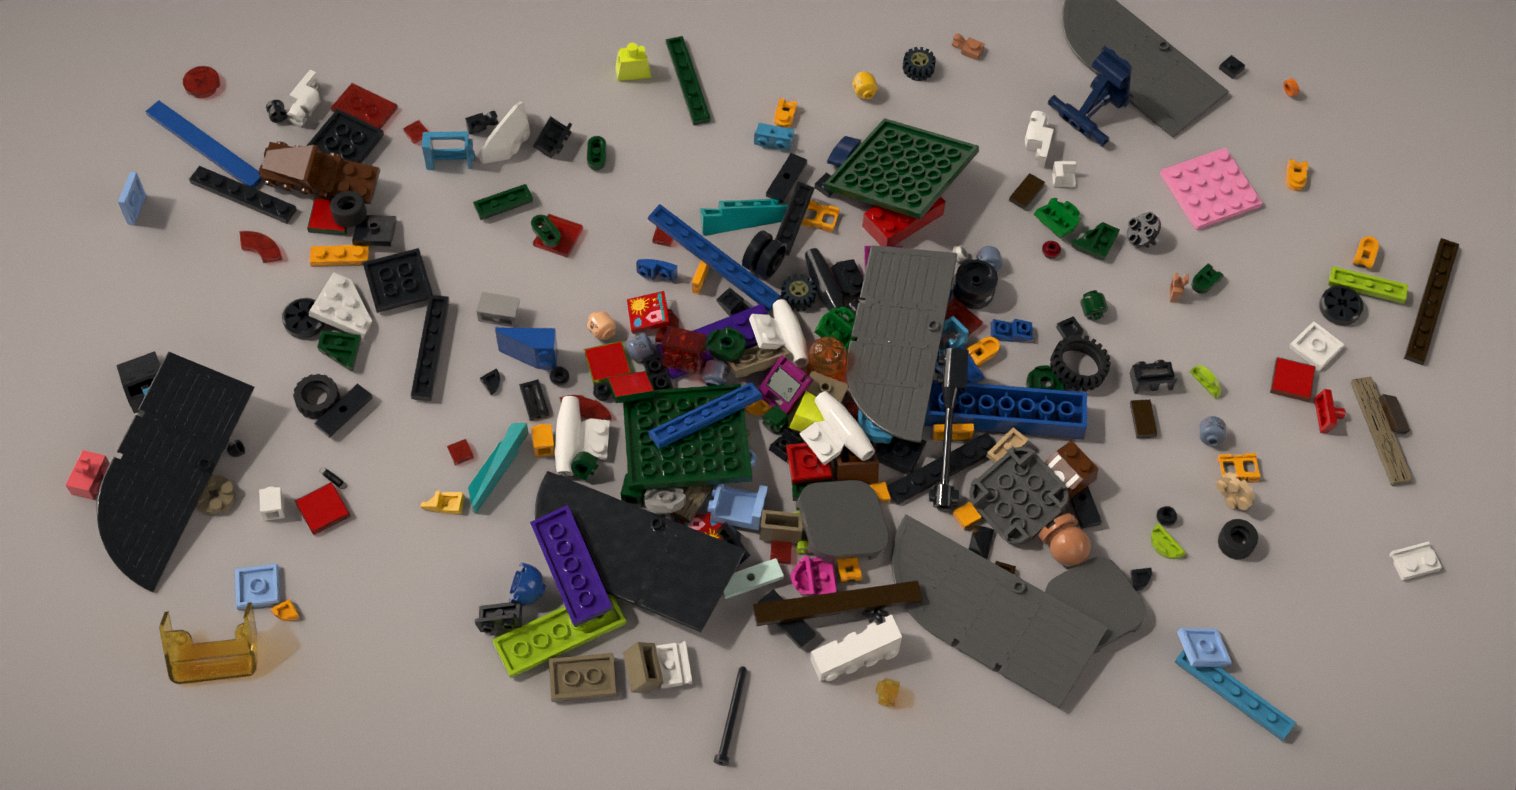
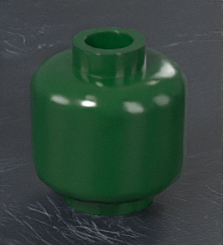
(1094, 305)

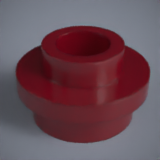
(1051, 253)

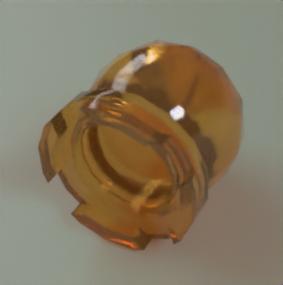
(827, 358)

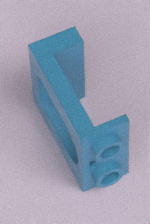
(431, 154)

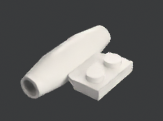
(781, 331)
(838, 429)
(578, 436)

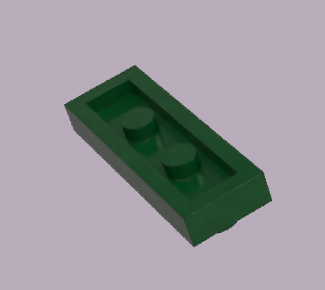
(503, 201)

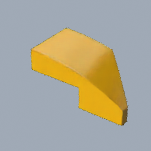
(445, 503)

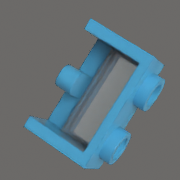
(953, 335)

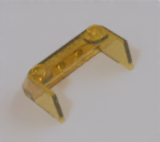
(210, 660)

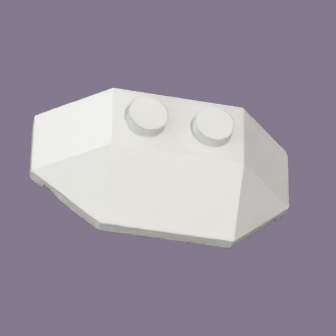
(507, 136)

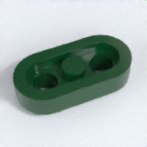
(596, 154)
(547, 231)

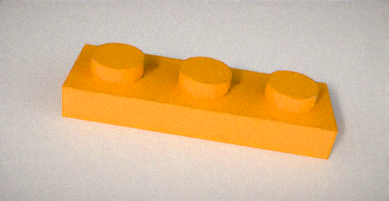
(338, 255)

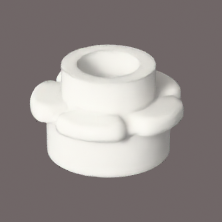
(961, 253)

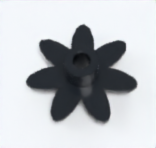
(875, 613)

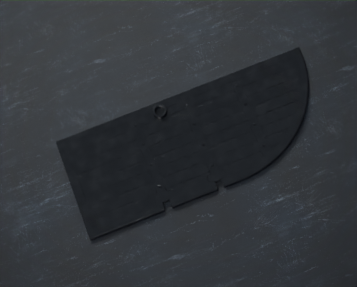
(166, 465)
(645, 554)

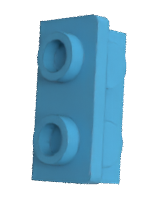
(773, 136)

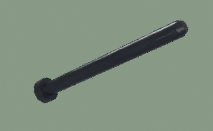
(721, 758)

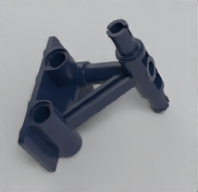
(1108, 86)

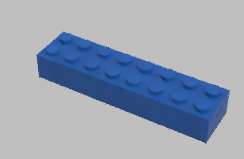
(1004, 407)

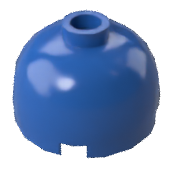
(527, 585)

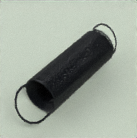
(333, 478)

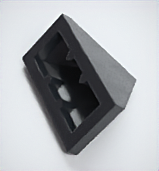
(731, 535)
(981, 540)

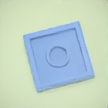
(132, 198)
(257, 586)
(1204, 647)

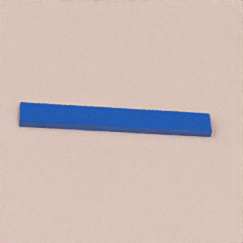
(204, 144)
(713, 257)

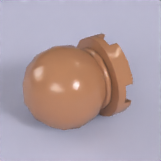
(1067, 542)

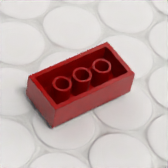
(892, 227)

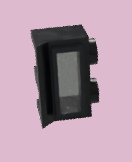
(1152, 374)

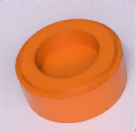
(1291, 87)

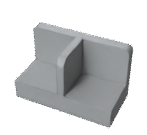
(498, 309)

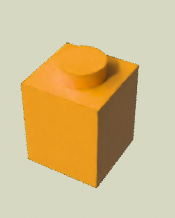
(543, 440)

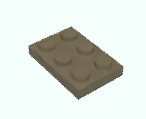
(756, 359)
(582, 677)

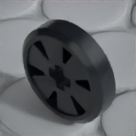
(1338, 314)
(292, 319)

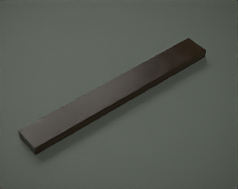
(1431, 301)
(837, 603)

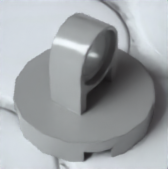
(665, 501)

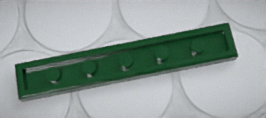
(688, 80)

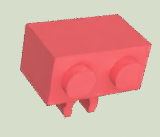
(87, 475)

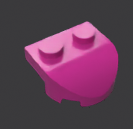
(814, 577)

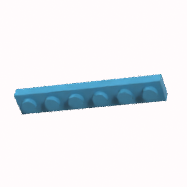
(1240, 697)

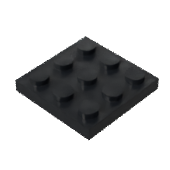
(347, 137)
(397, 280)

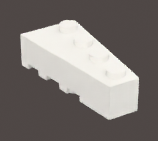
(857, 650)

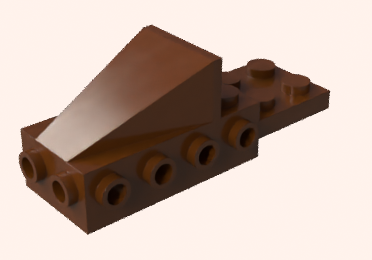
(316, 173)

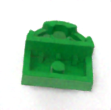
(1059, 217)
(837, 324)

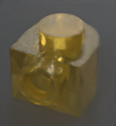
(887, 691)

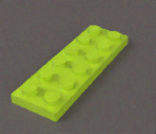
(551, 637)

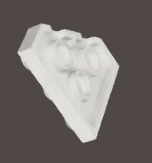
(341, 306)

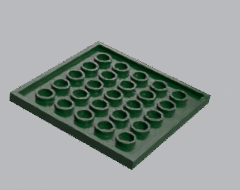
(902, 168)
(702, 458)

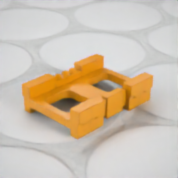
(820, 212)
(1238, 461)

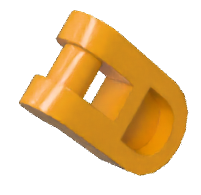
(785, 118)
(1296, 180)
(1369, 247)
(987, 346)
(849, 563)

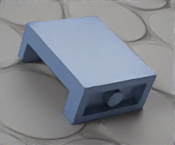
(737, 506)

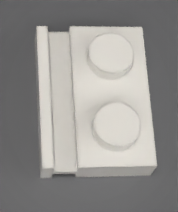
(1415, 561)
(674, 664)

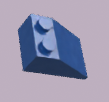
(529, 345)

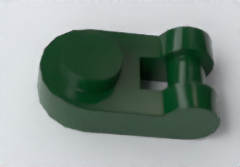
(1202, 282)

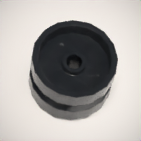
(764, 254)
(975, 284)

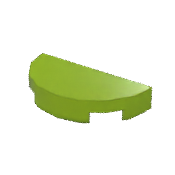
(1207, 380)
(1165, 544)

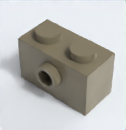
(823, 383)
(781, 526)
(643, 667)

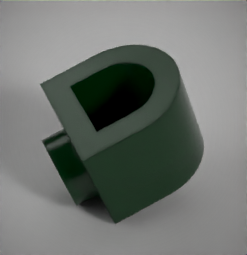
(775, 420)
(584, 465)

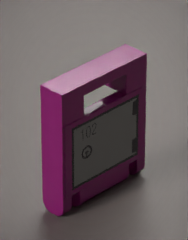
(786, 383)

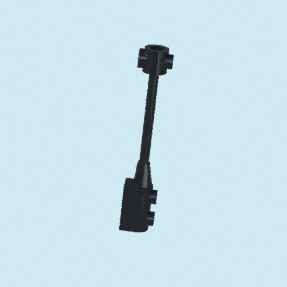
(952, 381)

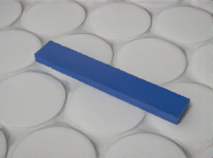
(705, 415)

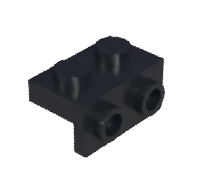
(552, 136)
(499, 617)

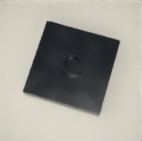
(375, 231)

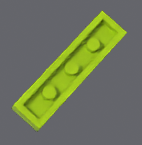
(1369, 284)

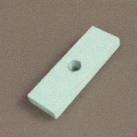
(761, 574)

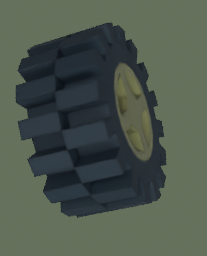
(925, 62)
(800, 286)

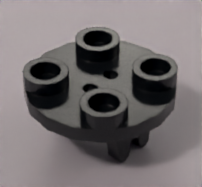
(1143, 230)

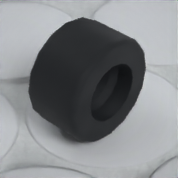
(356, 209)
(1243, 529)

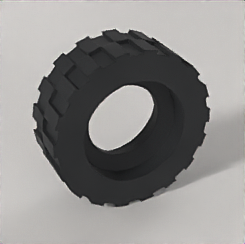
(314, 382)

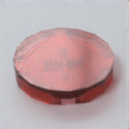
(201, 81)

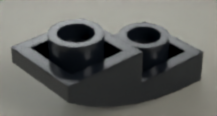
(657, 372)
(788, 437)

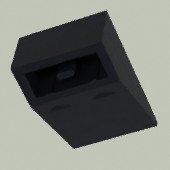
(138, 375)

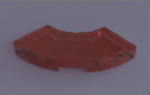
(260, 244)
(591, 408)

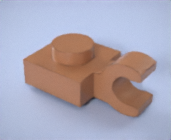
(970, 47)
(1177, 287)

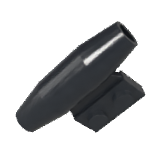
(835, 280)

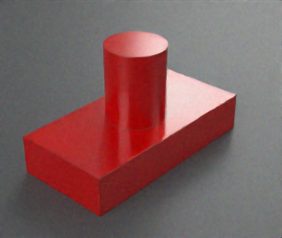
(1326, 412)

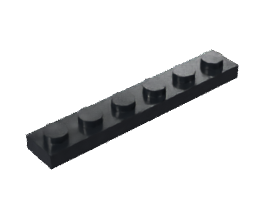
(243, 194)
(430, 348)
(931, 473)

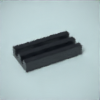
(537, 413)

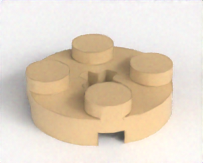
(1236, 492)

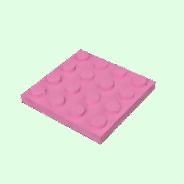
(1211, 188)

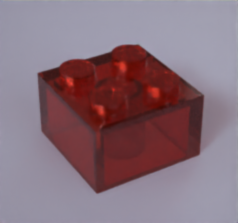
(684, 350)

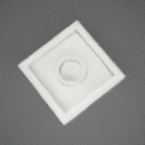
(1316, 346)

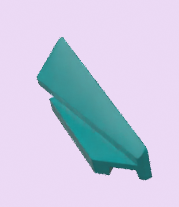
(740, 215)
(497, 464)

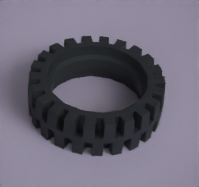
(1088, 347)

